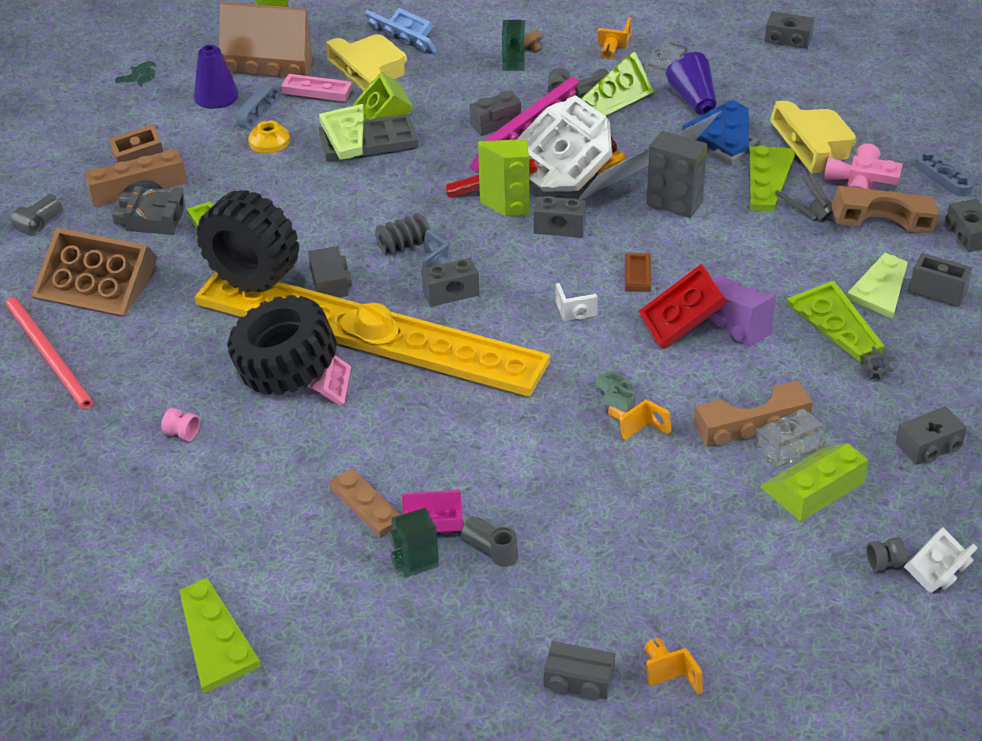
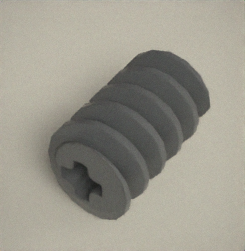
(401, 232)

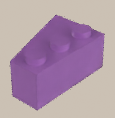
(747, 314)

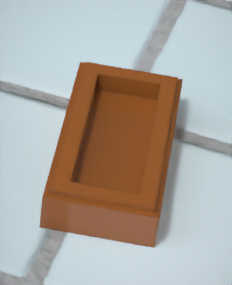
(638, 272)

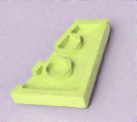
(345, 130)
(880, 285)

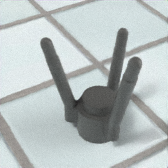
(820, 206)

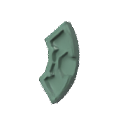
(617, 391)

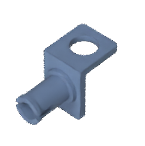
(437, 256)

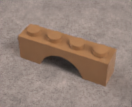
(108, 182)
(911, 211)
(723, 423)

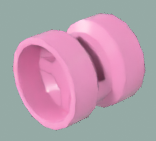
(180, 424)

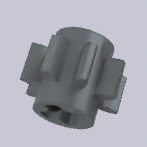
(879, 370)

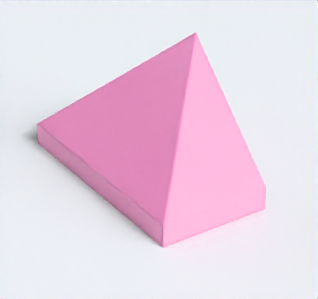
(333, 381)

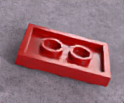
(683, 306)

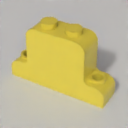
(366, 59)
(813, 134)

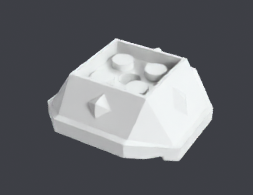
(568, 145)

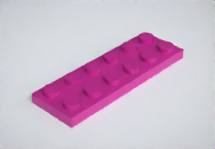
(519, 124)

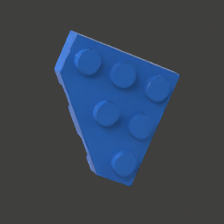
(728, 130)

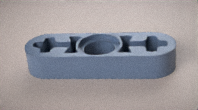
(257, 104)
(955, 182)

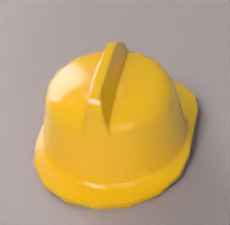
(371, 323)

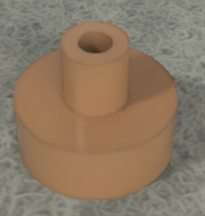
(532, 40)

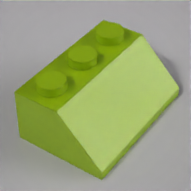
(504, 176)
(818, 480)

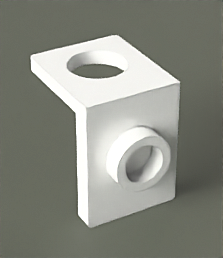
(575, 307)

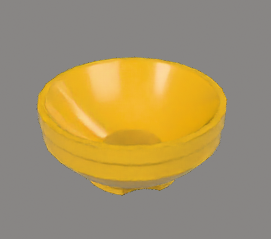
(267, 141)

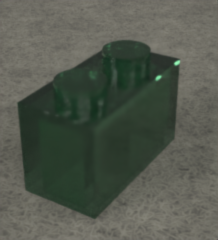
(513, 45)
(414, 542)

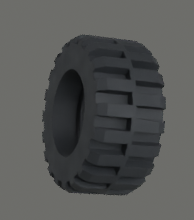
(247, 241)
(282, 345)

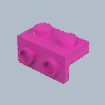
(442, 507)

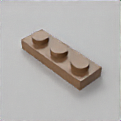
(364, 501)

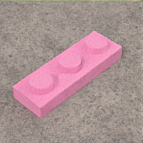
(317, 87)

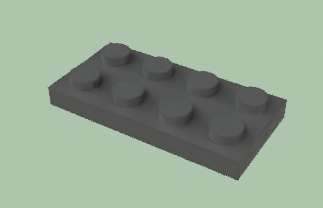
(379, 136)

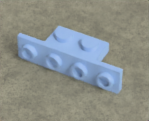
(405, 26)

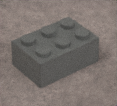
(676, 173)

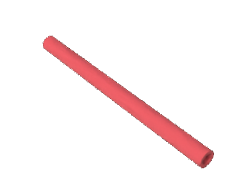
(49, 353)

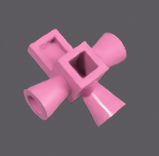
(865, 169)

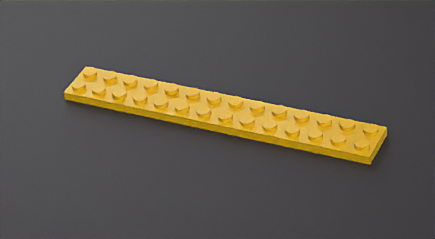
(417, 340)

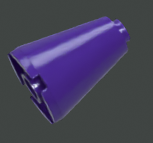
(213, 79)
(693, 81)

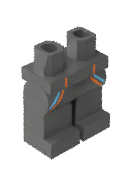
(150, 210)

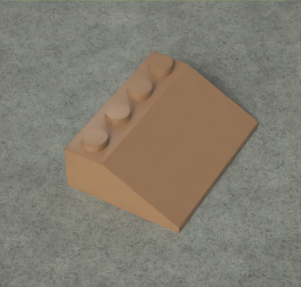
(265, 39)
(94, 272)

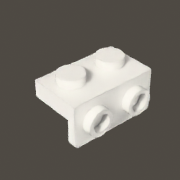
(939, 560)

